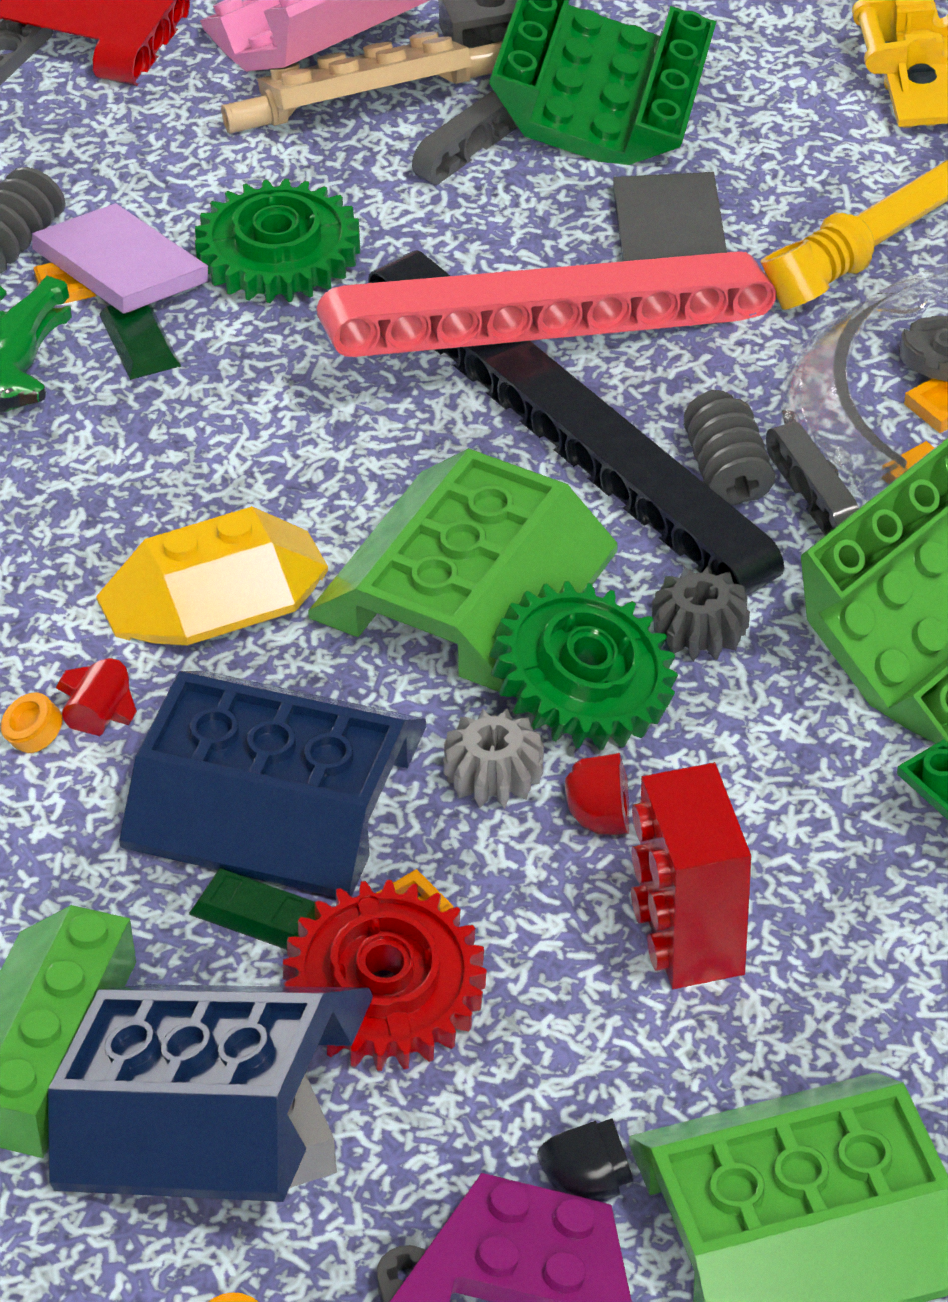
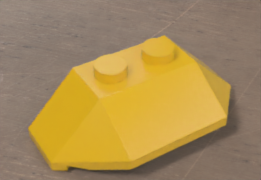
(212, 579)

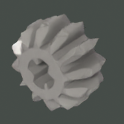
(493, 757)

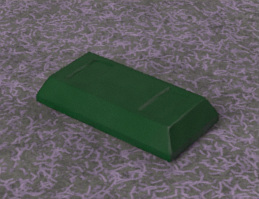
(139, 341)
(252, 908)

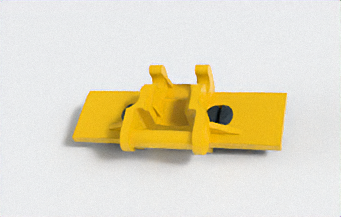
(912, 60)

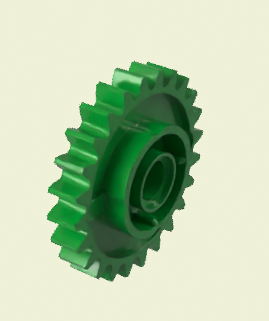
(278, 240)
(583, 665)

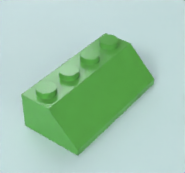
(42, 1003)

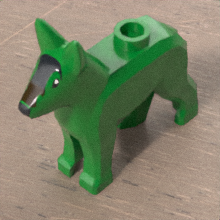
(20, 337)

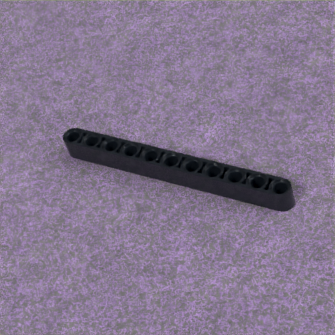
(610, 450)

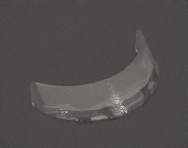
(818, 390)

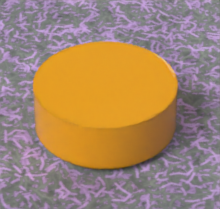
(31, 722)

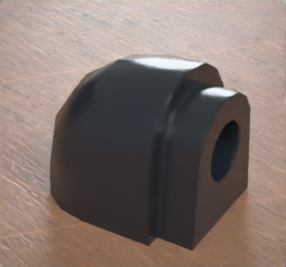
(586, 1161)

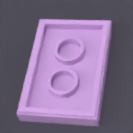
(120, 258)

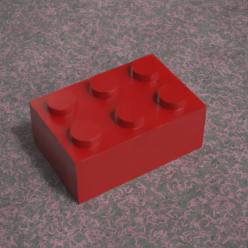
(691, 876)

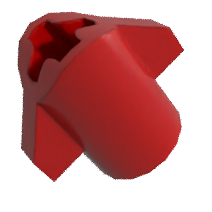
(97, 696)

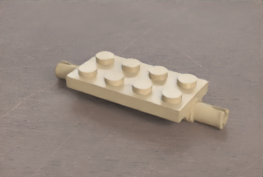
(343, 76)

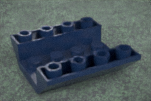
(264, 780)
(191, 1088)

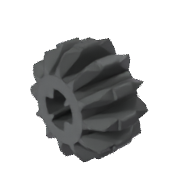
(701, 612)

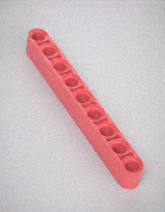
(544, 303)

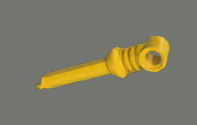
(848, 241)

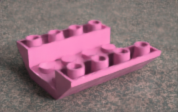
(286, 31)

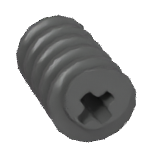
(26, 205)
(728, 447)

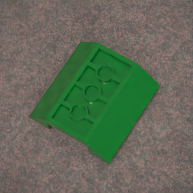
(600, 82)

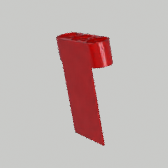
(126, 29)

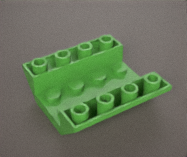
(463, 551)
(883, 596)
(807, 1197)

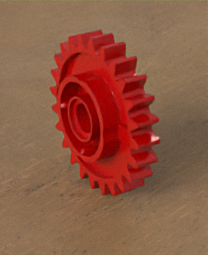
(427, 950)

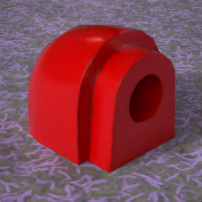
(599, 794)

